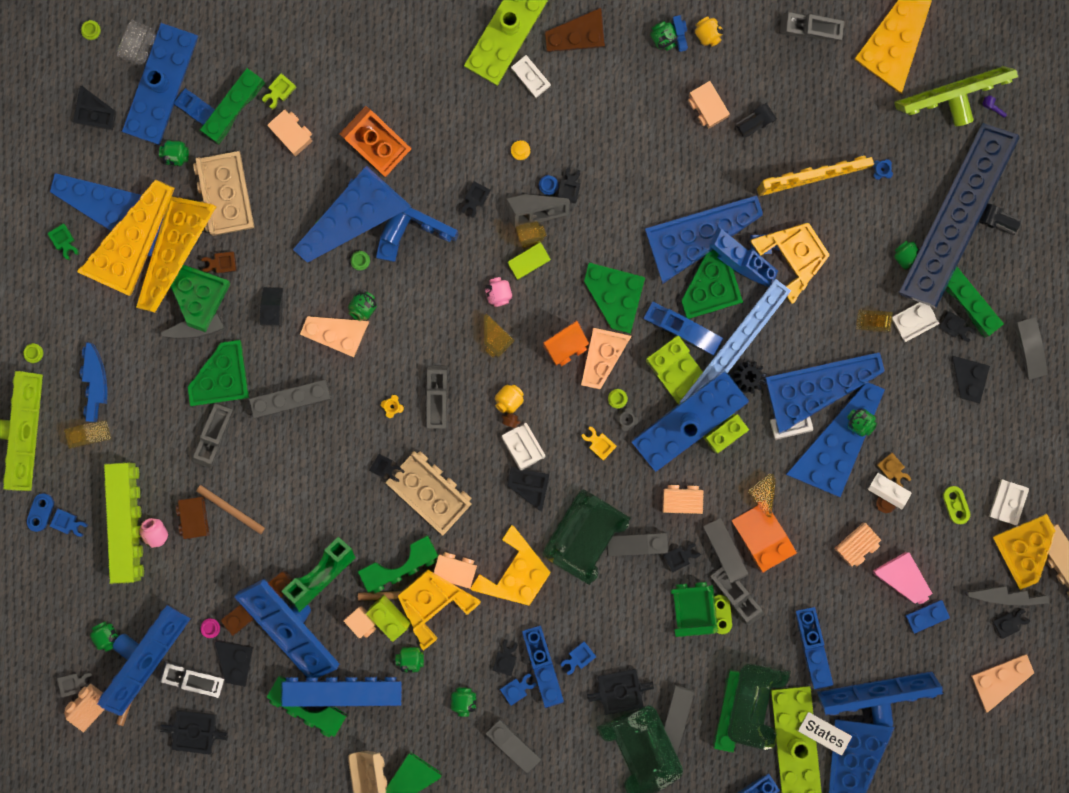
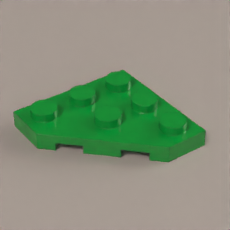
(711, 288)
(615, 294)
(198, 296)
(221, 377)

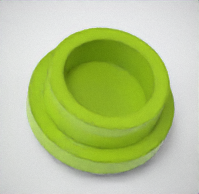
(90, 30)
(33, 353)
(617, 398)

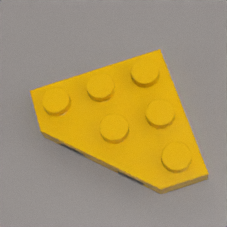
(1026, 549)

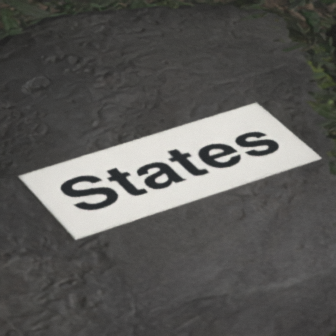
(825, 733)

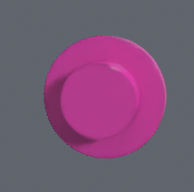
(210, 628)

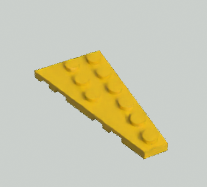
(894, 42)
(808, 175)
(176, 238)
(125, 249)

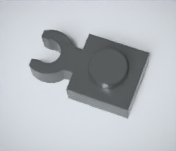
(71, 684)

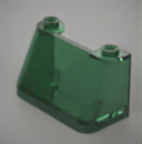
(584, 535)
(751, 704)
(644, 750)

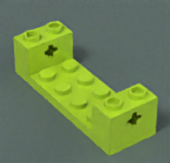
(678, 374)

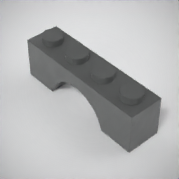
(290, 399)

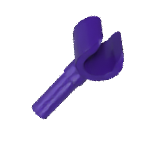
(988, 103)

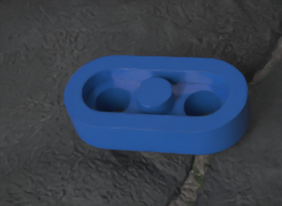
(40, 512)

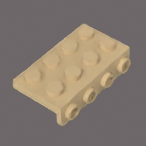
(224, 186)
(430, 492)
(367, 772)

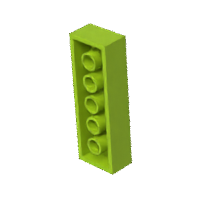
(123, 522)

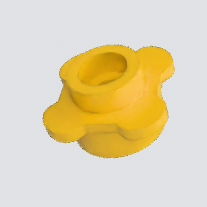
(391, 411)

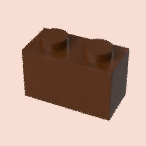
(193, 518)

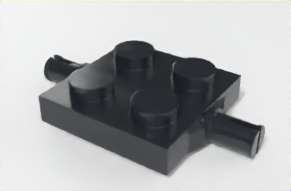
(620, 691)
(194, 732)

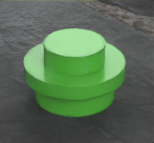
(360, 260)

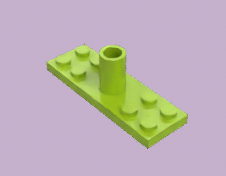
(502, 42)
(956, 94)
(22, 431)
(797, 770)

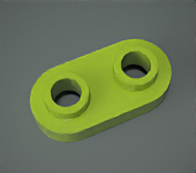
(955, 505)
(723, 614)

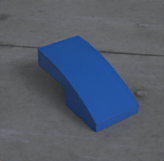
(194, 106)

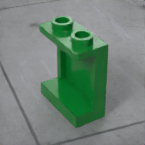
(695, 609)

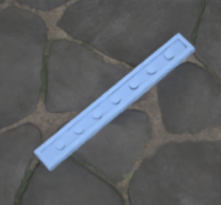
(743, 335)

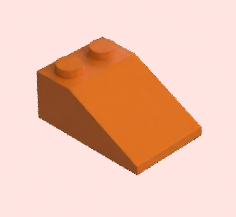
(375, 141)
(566, 344)
(763, 538)

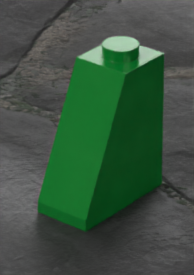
(413, 776)

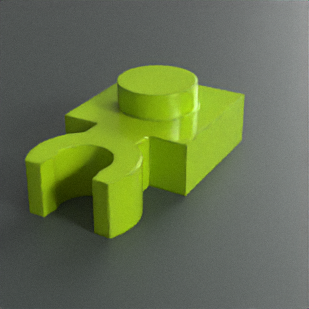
(281, 89)

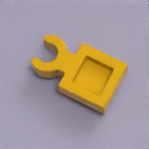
(601, 445)

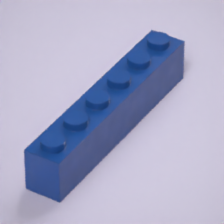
(341, 692)

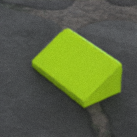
(528, 261)

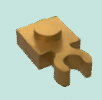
(892, 468)

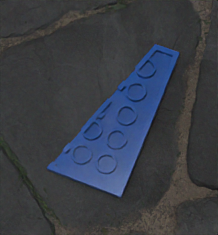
(858, 763)

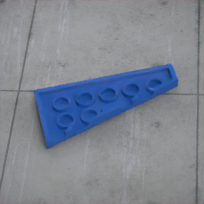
(97, 201)
(357, 209)
(687, 239)
(809, 390)
(835, 451)

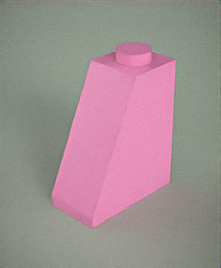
(905, 578)

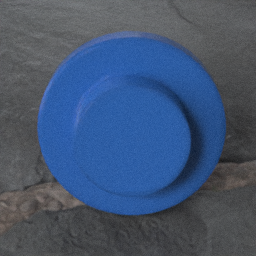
(548, 185)

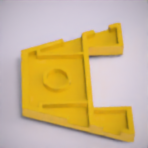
(801, 250)
(522, 577)
(426, 598)

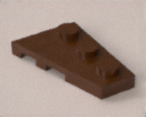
(577, 34)

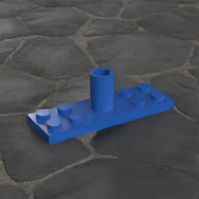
(155, 102)
(397, 224)
(703, 408)
(287, 629)
(141, 659)
(879, 695)

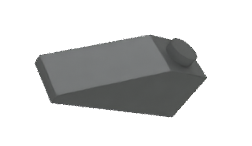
(535, 208)
(638, 544)
(512, 745)

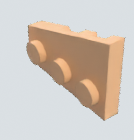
(336, 333)
(602, 355)
(1001, 680)

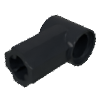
(758, 119)
(998, 219)

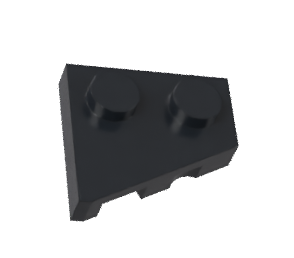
(93, 111)
(970, 378)
(529, 485)
(234, 661)

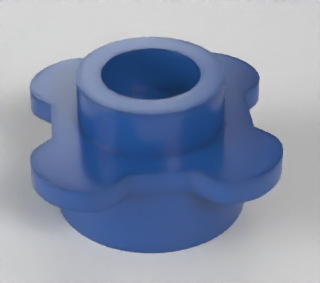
(887, 169)

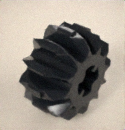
(753, 371)

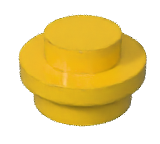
(520, 150)

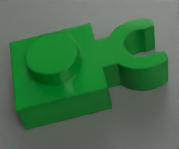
(62, 239)

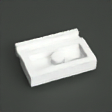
(914, 321)
(523, 446)
(1008, 502)

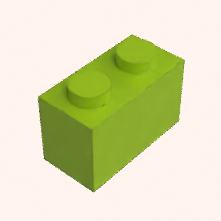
(388, 618)

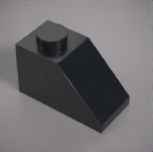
(271, 307)

